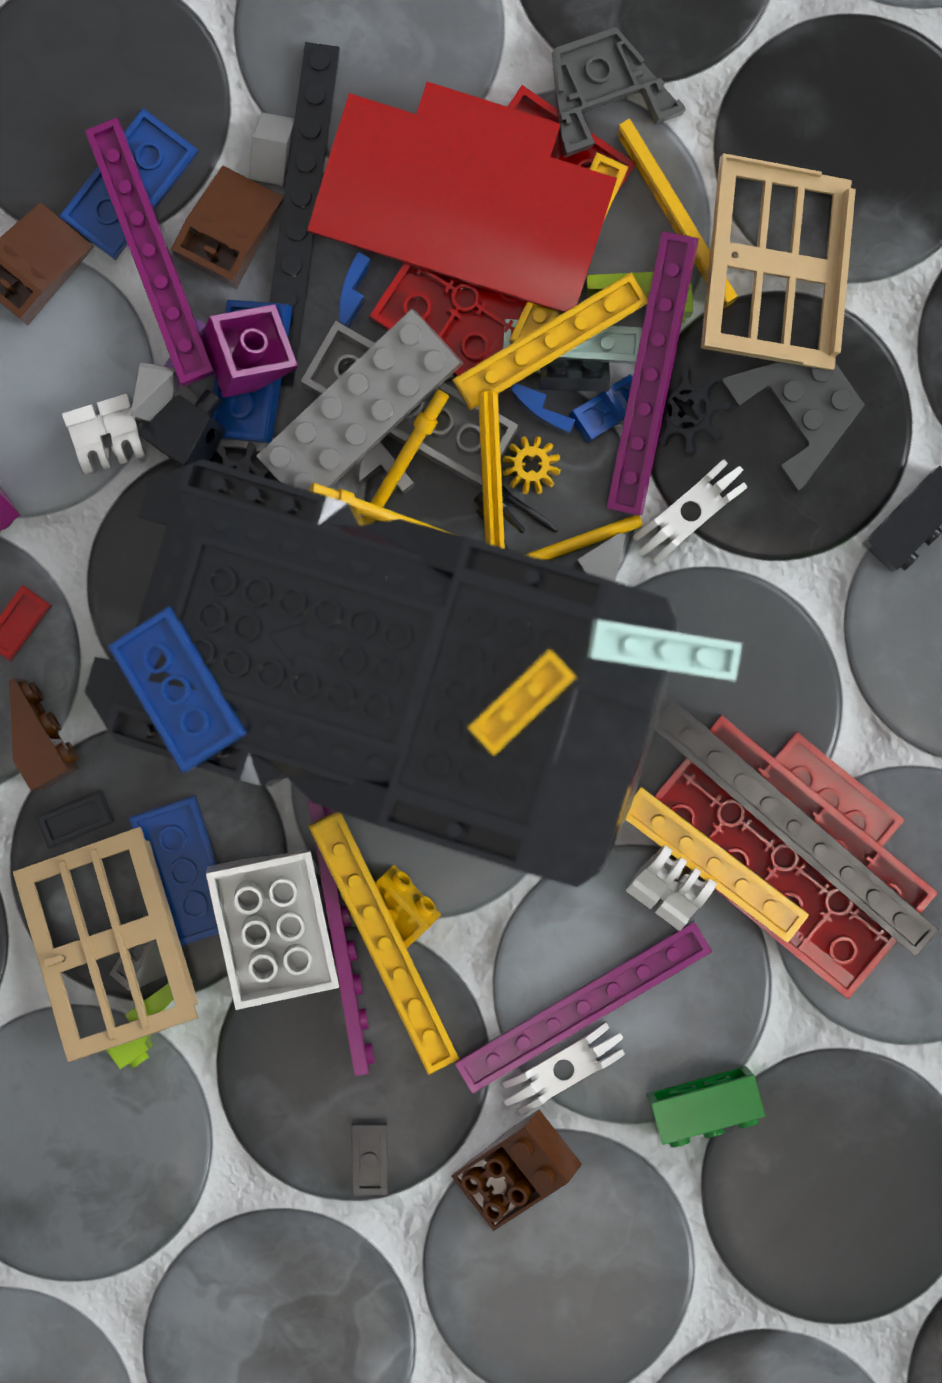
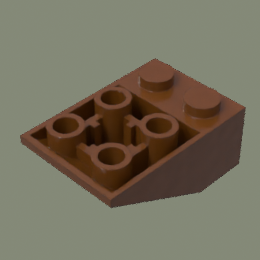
(227, 226)
(37, 260)
(35, 739)
(517, 1170)

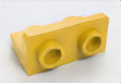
(406, 904)

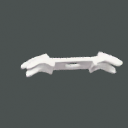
(678, 528)
(578, 1054)

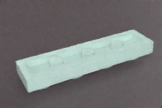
(612, 345)
(664, 650)

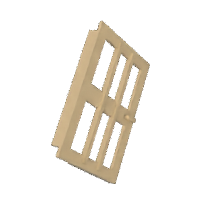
(830, 271)
(118, 939)

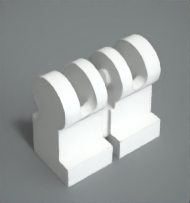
(89, 428)
(679, 899)

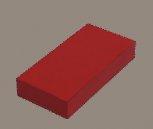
(20, 621)

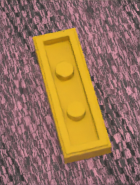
(522, 702)

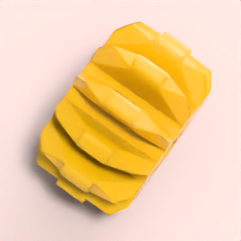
(531, 453)

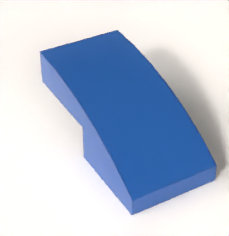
(351, 300)
(533, 403)
(603, 410)

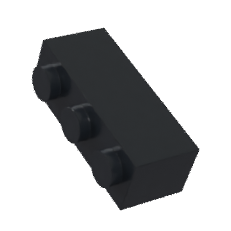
(909, 525)

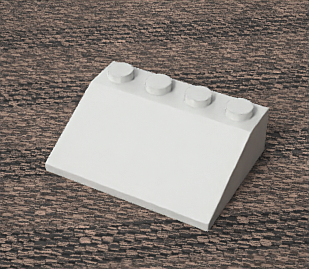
(272, 928)

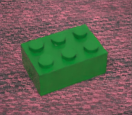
(706, 1106)

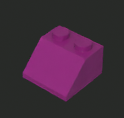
(248, 349)

